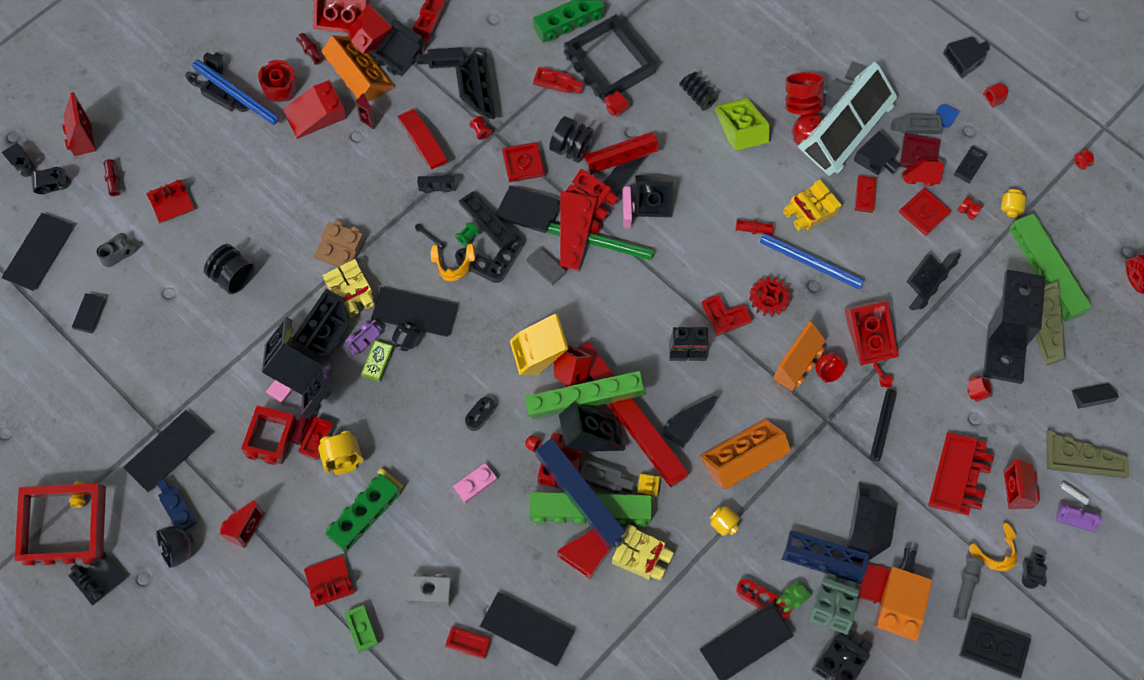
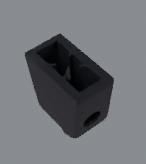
(966, 55)
(877, 155)

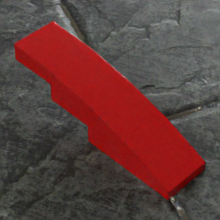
(428, 19)
(422, 139)

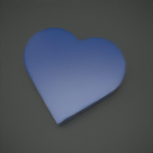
(947, 114)

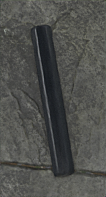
(883, 425)

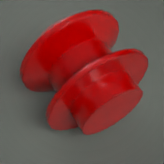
(1084, 159)

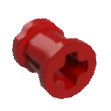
(476, 126)

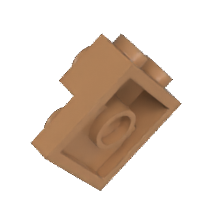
(339, 244)

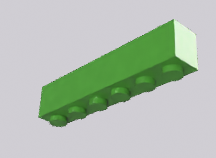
(1048, 262)
(586, 394)
(559, 509)

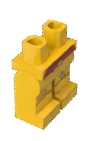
(812, 206)

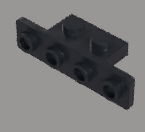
(929, 276)

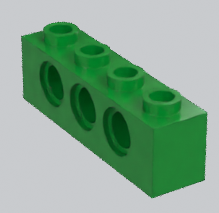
(567, 18)
(346, 539)

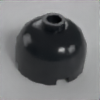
(175, 545)

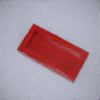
(468, 642)

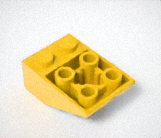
(538, 346)

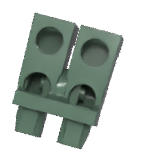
(838, 596)

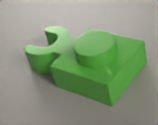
(794, 596)

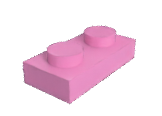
(475, 483)

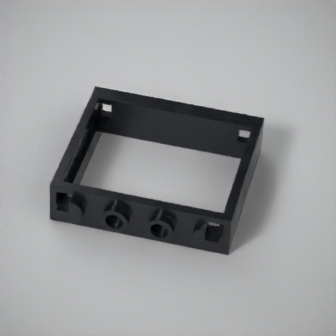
(628, 39)

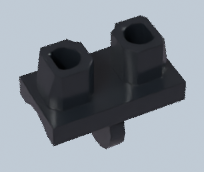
(1034, 571)

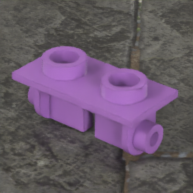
(367, 331)
(1078, 517)

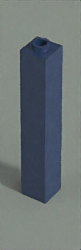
(581, 494)

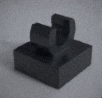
(214, 61)

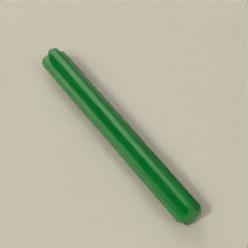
(610, 243)

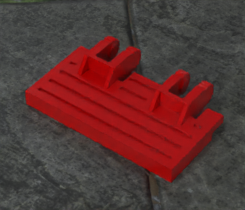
(958, 471)

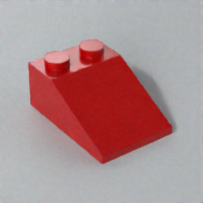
(315, 110)
(77, 128)
(871, 332)

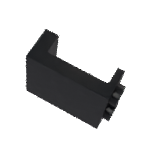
(398, 49)

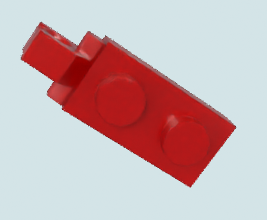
(557, 81)

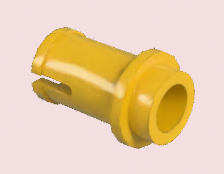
(78, 500)

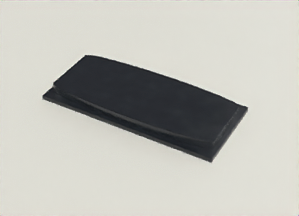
(37, 251)
(426, 313)
(167, 450)
(527, 629)
(746, 642)

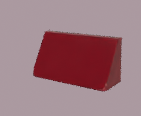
(365, 111)

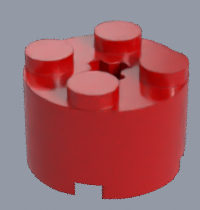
(278, 81)

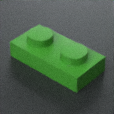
(361, 628)

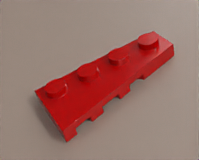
(575, 225)

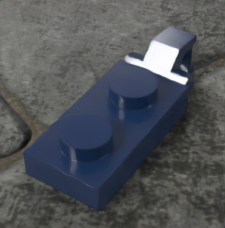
(175, 506)

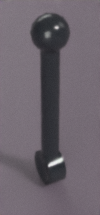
(418, 227)

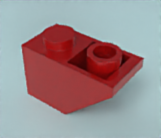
(925, 171)

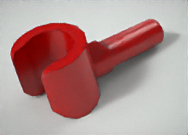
(885, 381)

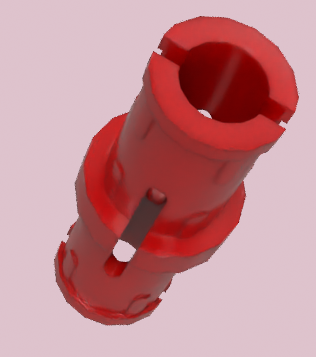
(754, 227)

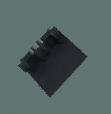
(96, 578)

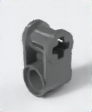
(115, 249)

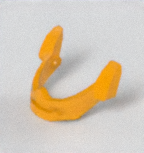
(453, 275)
(1009, 561)

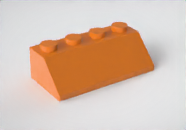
(356, 69)
(746, 453)

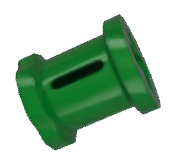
(467, 234)

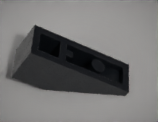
(688, 421)

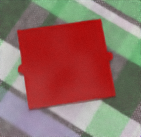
(874, 583)

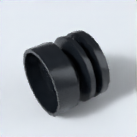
(571, 139)
(229, 268)

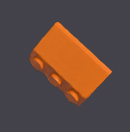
(800, 357)

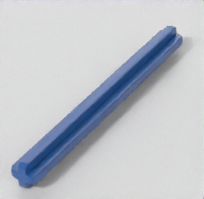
(236, 92)
(811, 261)

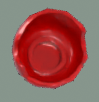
(830, 367)

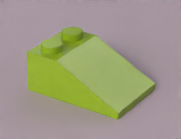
(742, 124)

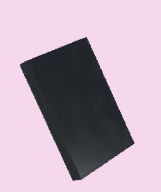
(527, 209)
(995, 647)

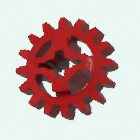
(767, 303)

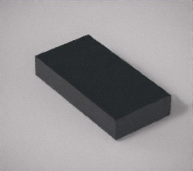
(88, 313)

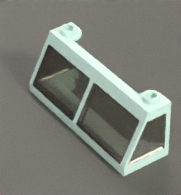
(849, 120)

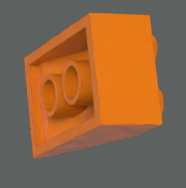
(903, 603)

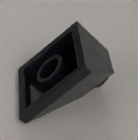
(653, 196)

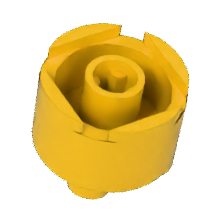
(340, 453)

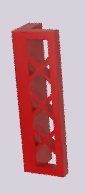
(621, 153)

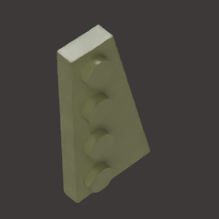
(1051, 335)
(1077, 457)

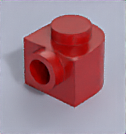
(996, 94)
(616, 104)
(979, 388)

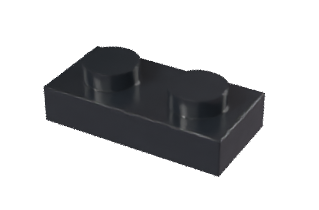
(970, 164)
(436, 183)

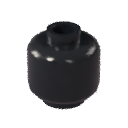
(405, 336)

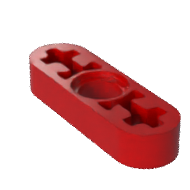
(747, 596)

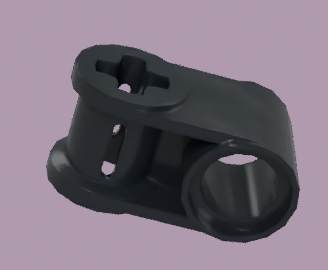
(19, 159)
(47, 180)

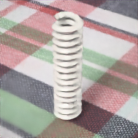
(1076, 494)

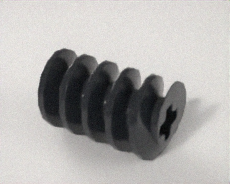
(697, 90)

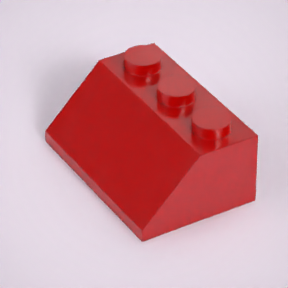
(337, 14)

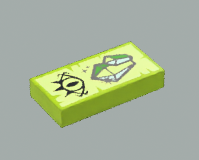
(377, 361)

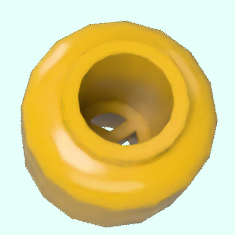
(1013, 203)
(724, 521)

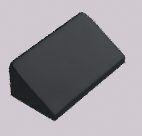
(1094, 395)

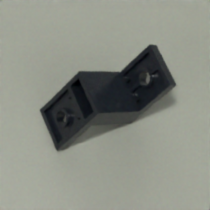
(1014, 326)
(297, 368)

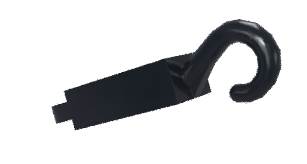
(445, 57)
(215, 93)

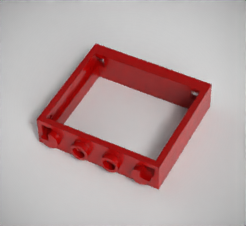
(97, 523)

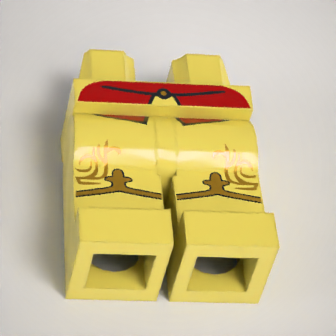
(356, 291)
(641, 554)

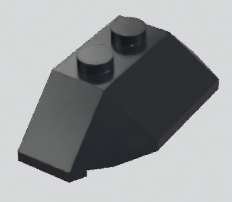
(475, 85)
(324, 324)
(871, 522)

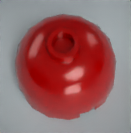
(804, 125)

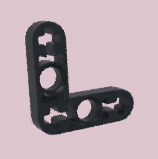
(492, 266)

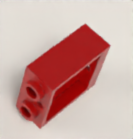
(274, 416)

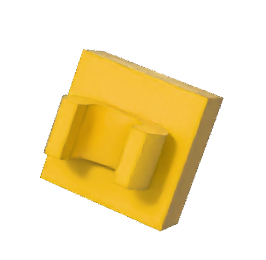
(648, 485)

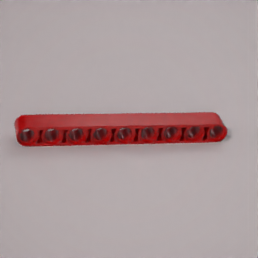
(638, 425)

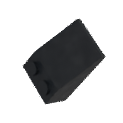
(590, 429)

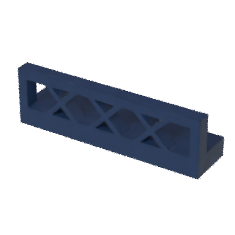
(823, 563)

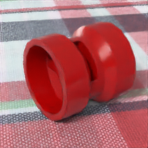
(974, 210)

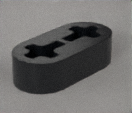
(483, 416)

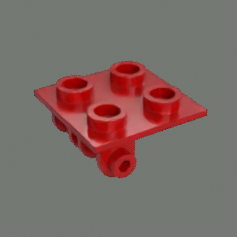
(170, 201)
(328, 581)

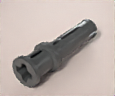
(970, 579)

